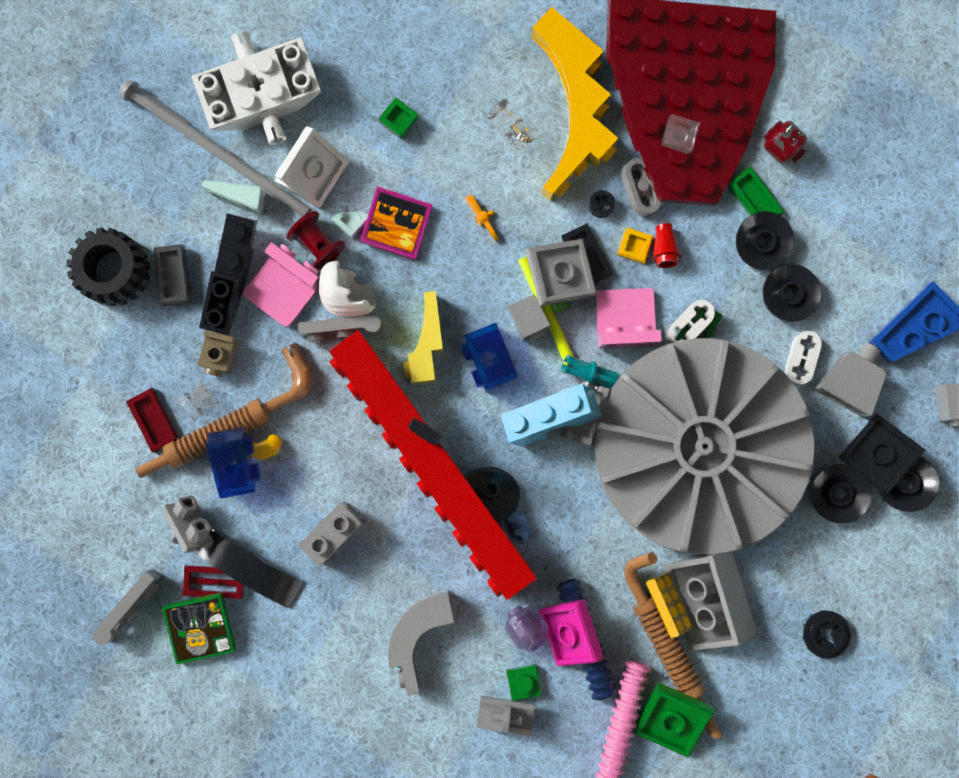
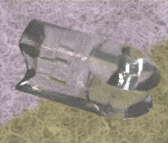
(511, 125)

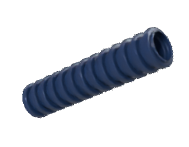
(597, 671)

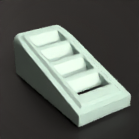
(244, 196)

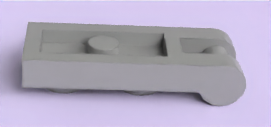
(342, 327)
(127, 607)

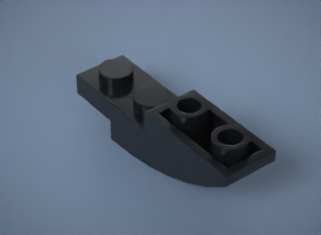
(230, 274)

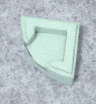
(350, 222)

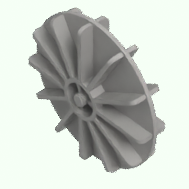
(704, 446)

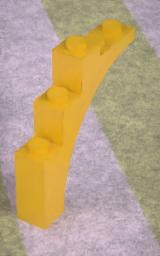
(575, 60)

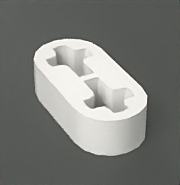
(685, 319)
(810, 359)

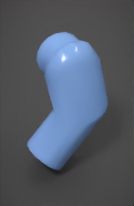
(519, 527)

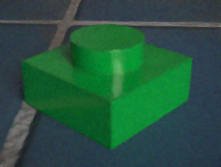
(398, 118)
(523, 682)

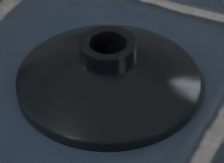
(778, 236)
(803, 285)
(923, 492)
(856, 493)
(507, 494)

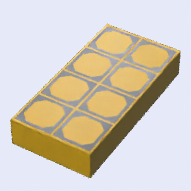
(669, 605)

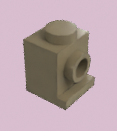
(226, 345)

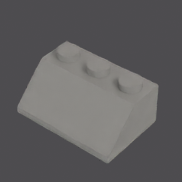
(713, 600)

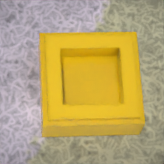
(635, 245)

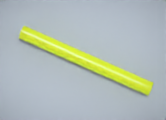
(555, 329)

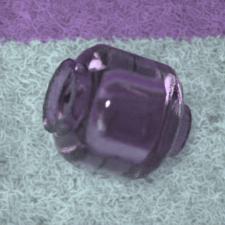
(526, 628)

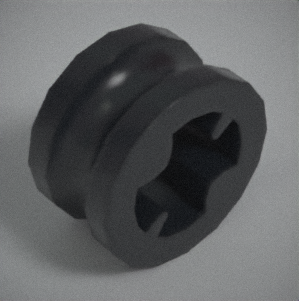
(593, 206)

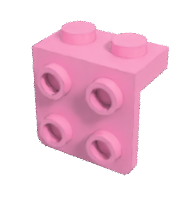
(282, 285)

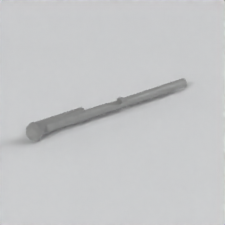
(131, 90)

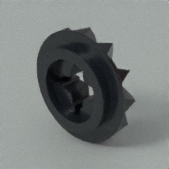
(840, 635)

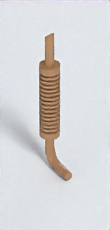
(667, 648)

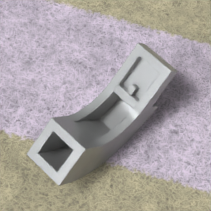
(421, 616)

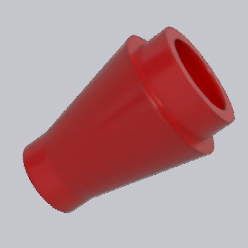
(666, 248)

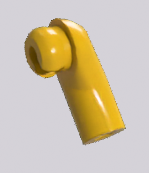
(267, 448)

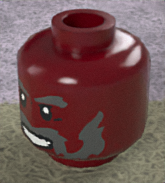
(785, 142)

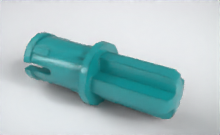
(590, 372)

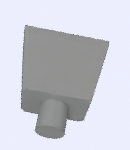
(854, 381)

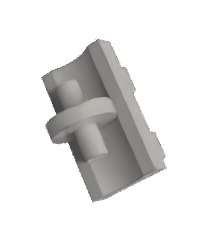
(187, 525)
(505, 715)

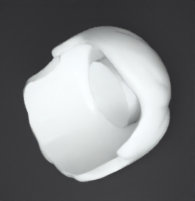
(342, 294)

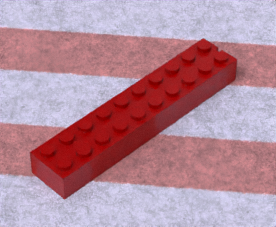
(433, 466)

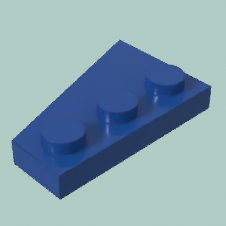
(919, 323)

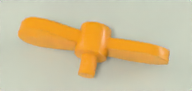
(482, 217)

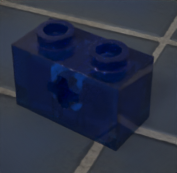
(489, 340)
(223, 449)

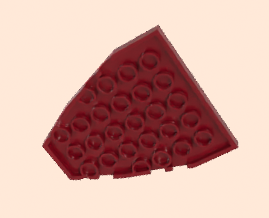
(696, 65)

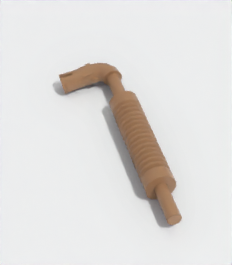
(248, 417)

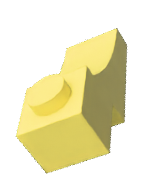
(420, 363)

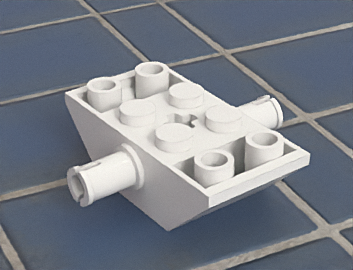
(230, 92)

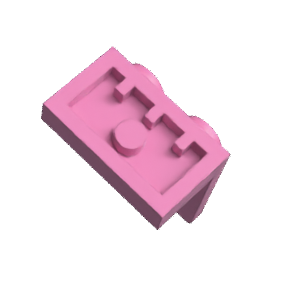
(626, 318)

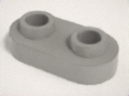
(639, 188)

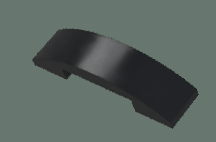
(250, 569)

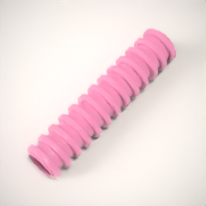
(623, 720)

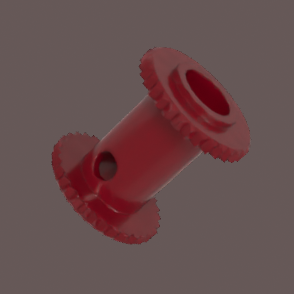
(314, 238)

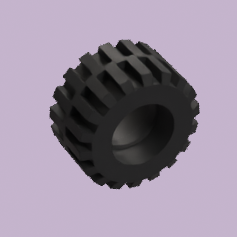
(89, 253)

